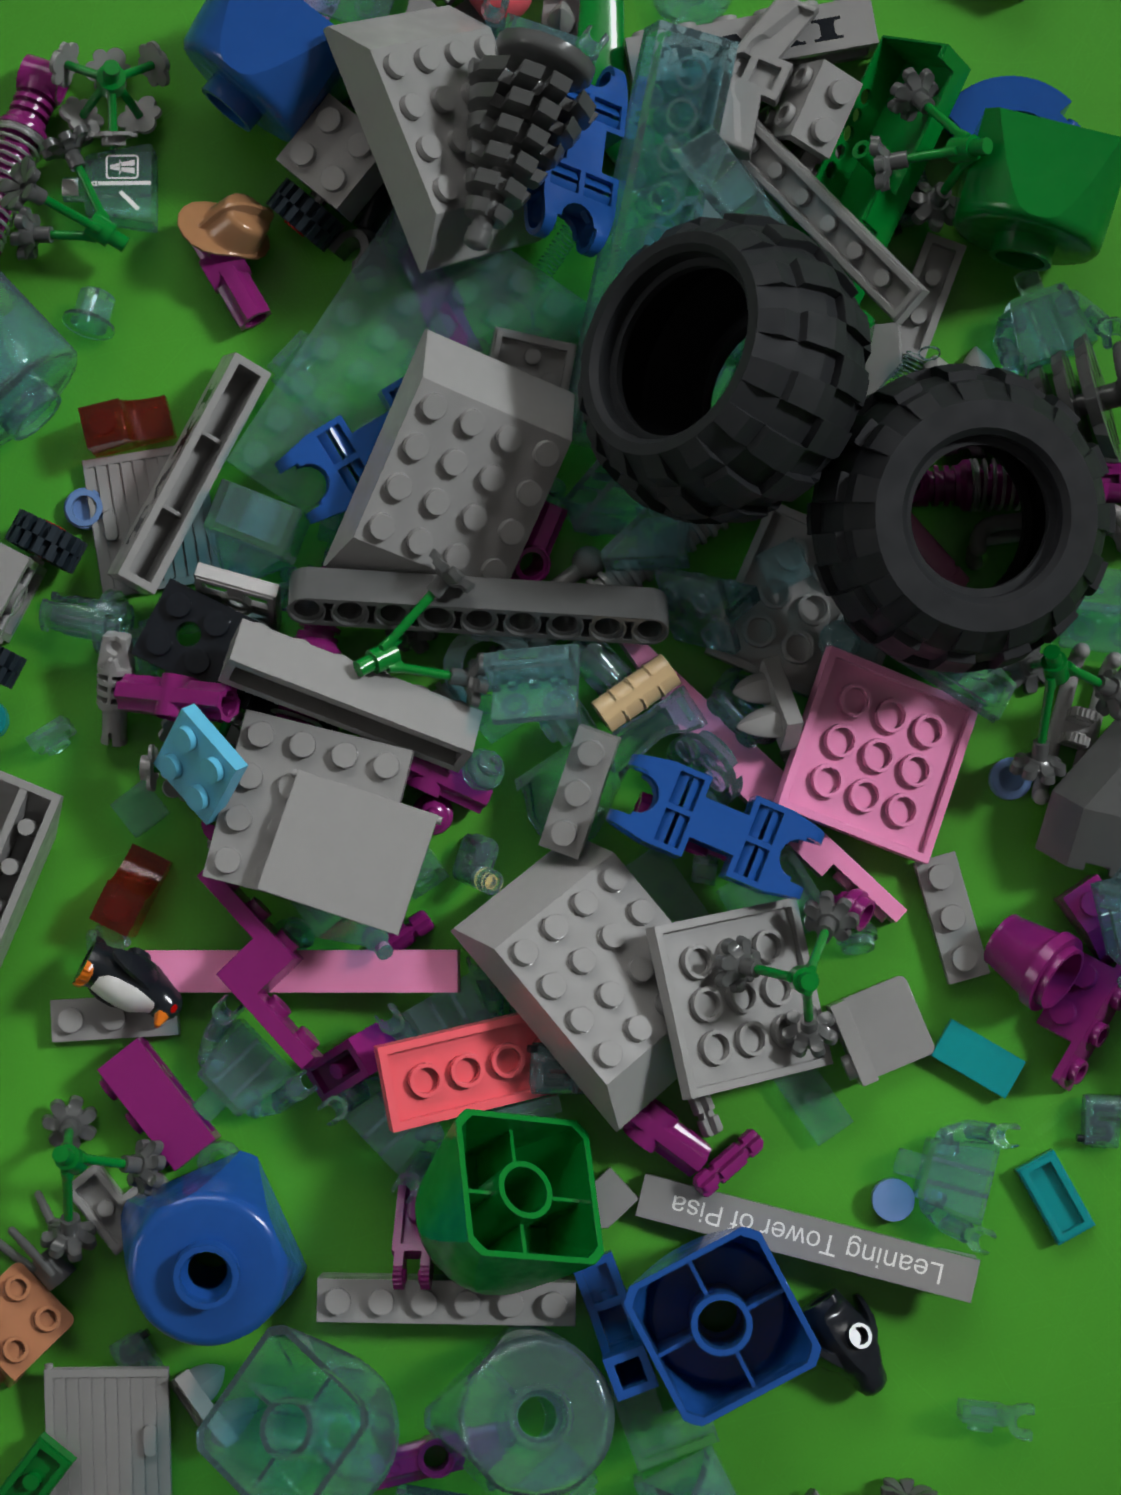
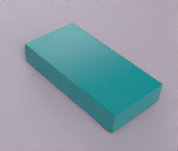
(978, 1058)
(1054, 1197)

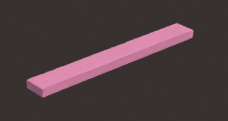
(324, 971)

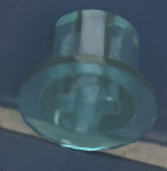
(91, 314)

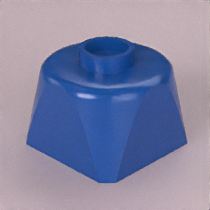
(264, 62)
(219, 1211)
(722, 1370)

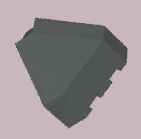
(1085, 809)

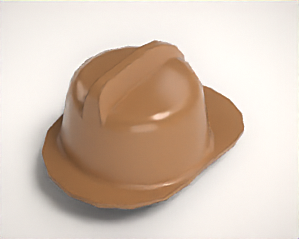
(227, 228)

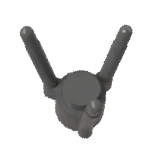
(43, 1267)

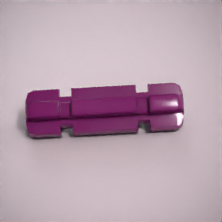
(419, 924)
(728, 1162)

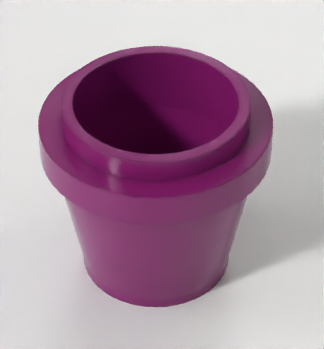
(1035, 960)

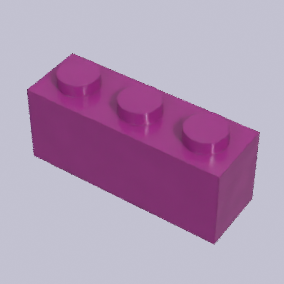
(157, 1102)

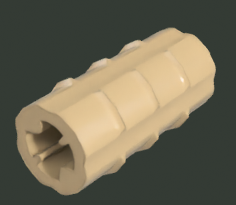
(636, 692)

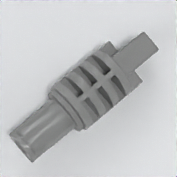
(112, 665)

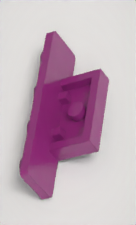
(1083, 1018)

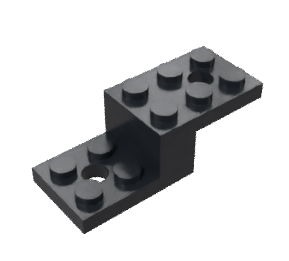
(204, 661)

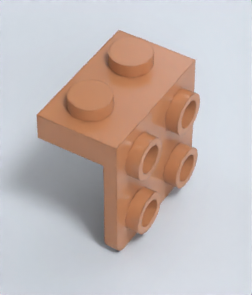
(28, 1322)

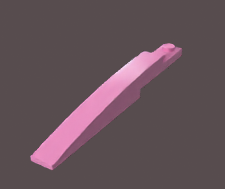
(762, 778)

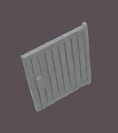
(123, 489)
(348, 852)
(113, 1425)

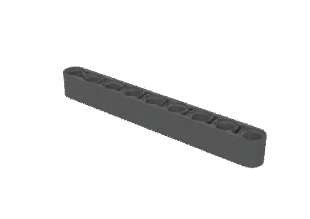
(491, 608)

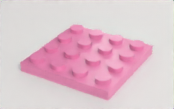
(876, 755)

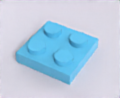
(200, 764)

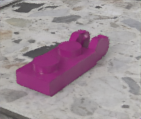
(408, 1245)

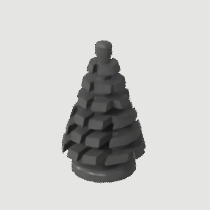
(516, 119)
(1095, 400)

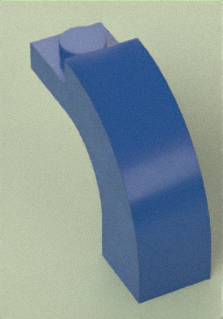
(1011, 93)
(620, 1344)

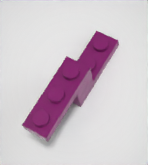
(260, 968)

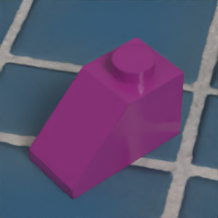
(1080, 909)
(347, 1062)

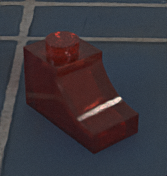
(126, 424)
(131, 891)

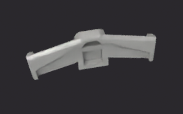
(760, 71)

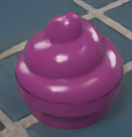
(438, 806)
(860, 904)

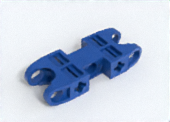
(576, 186)
(319, 452)
(746, 839)

